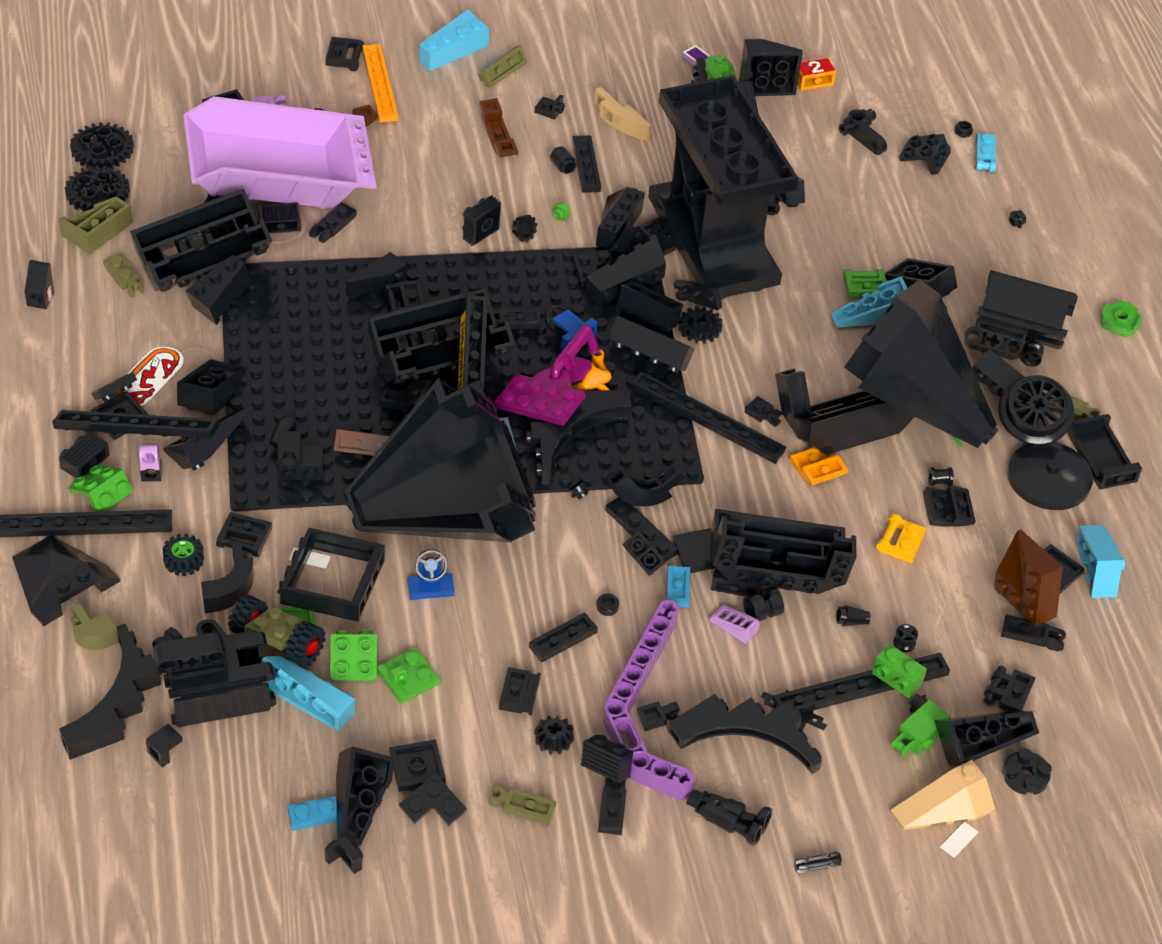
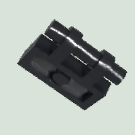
(1016, 692)

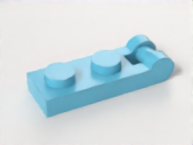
(986, 152)

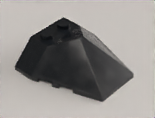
(55, 573)

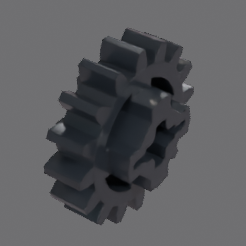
(700, 325)

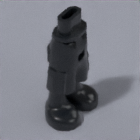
(729, 814)

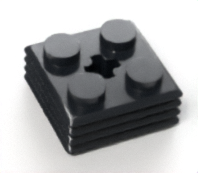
(481, 220)

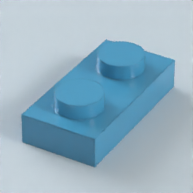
(678, 585)
(313, 813)

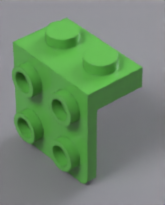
(102, 486)
(353, 656)

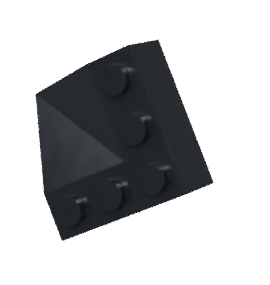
(770, 67)

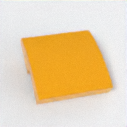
(817, 467)

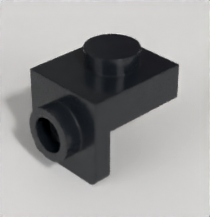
(346, 851)

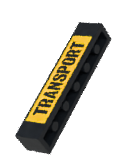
(472, 340)

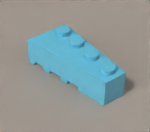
(454, 41)

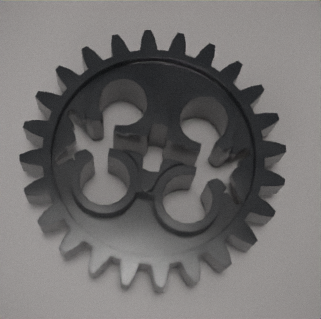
(108, 139)
(96, 186)

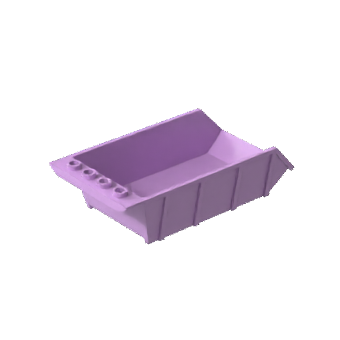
(277, 152)

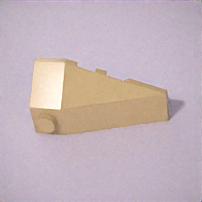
(952, 797)

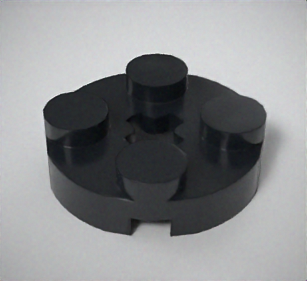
(1030, 761)

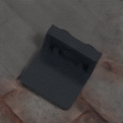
(930, 147)

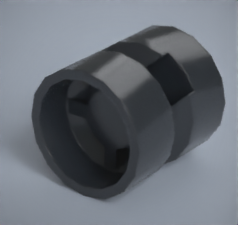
(765, 604)

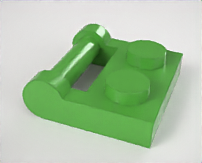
(862, 281)

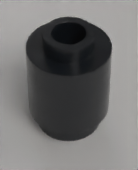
(563, 160)

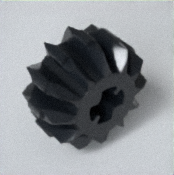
(554, 734)

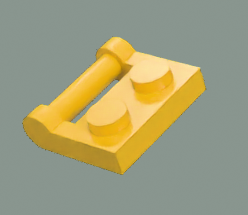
(908, 541)

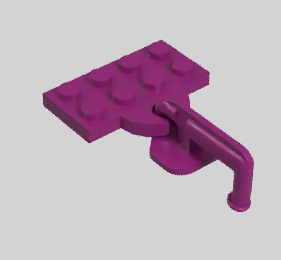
(550, 392)

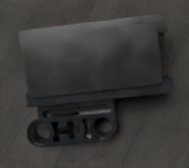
(1020, 312)
(215, 676)

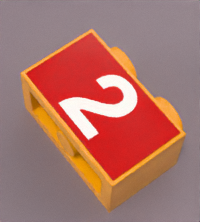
(816, 74)

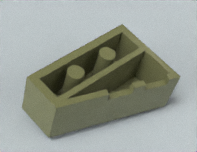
(97, 225)

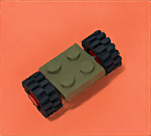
(280, 629)

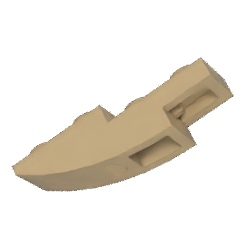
(621, 118)

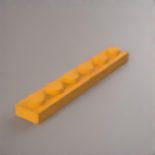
(380, 83)

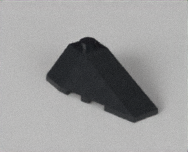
(192, 451)
(360, 786)

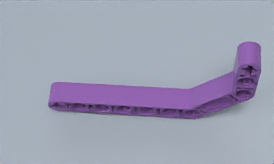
(616, 718)

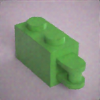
(919, 730)

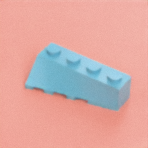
(310, 693)

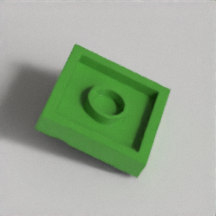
(408, 675)

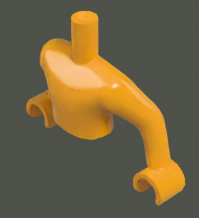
(596, 377)

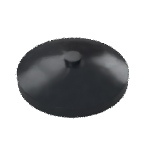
(1050, 476)

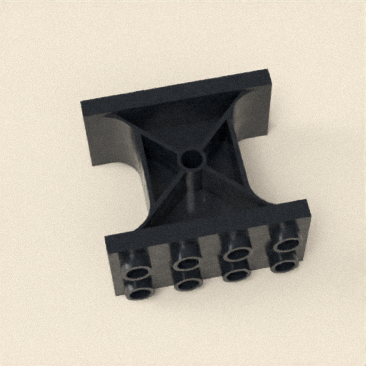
(721, 185)

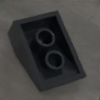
(936, 275)
(209, 386)

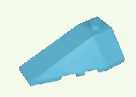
(870, 306)

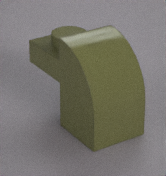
(95, 632)

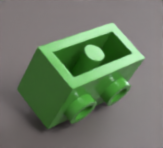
(899, 670)

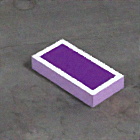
(693, 53)

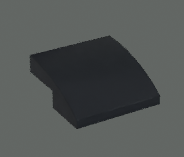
(949, 507)

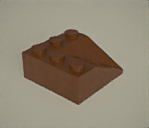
(1029, 579)

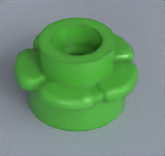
(561, 211)

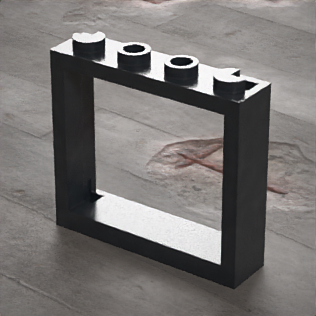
(340, 545)

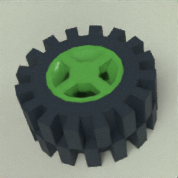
(183, 554)

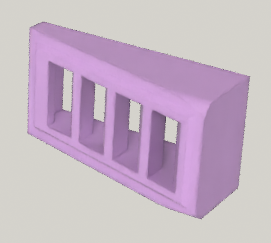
(737, 631)

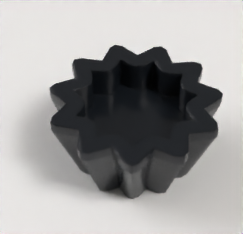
(524, 227)

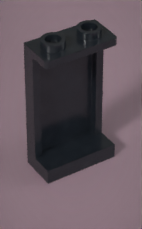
(1103, 452)

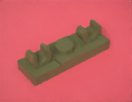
(502, 66)

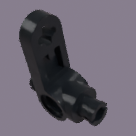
(858, 125)

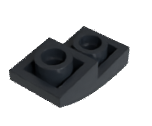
(644, 553)

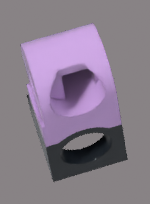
(150, 460)

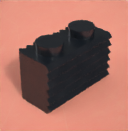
(281, 217)
(83, 455)
(607, 758)

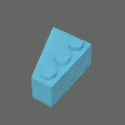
(1101, 558)

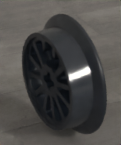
(1031, 434)

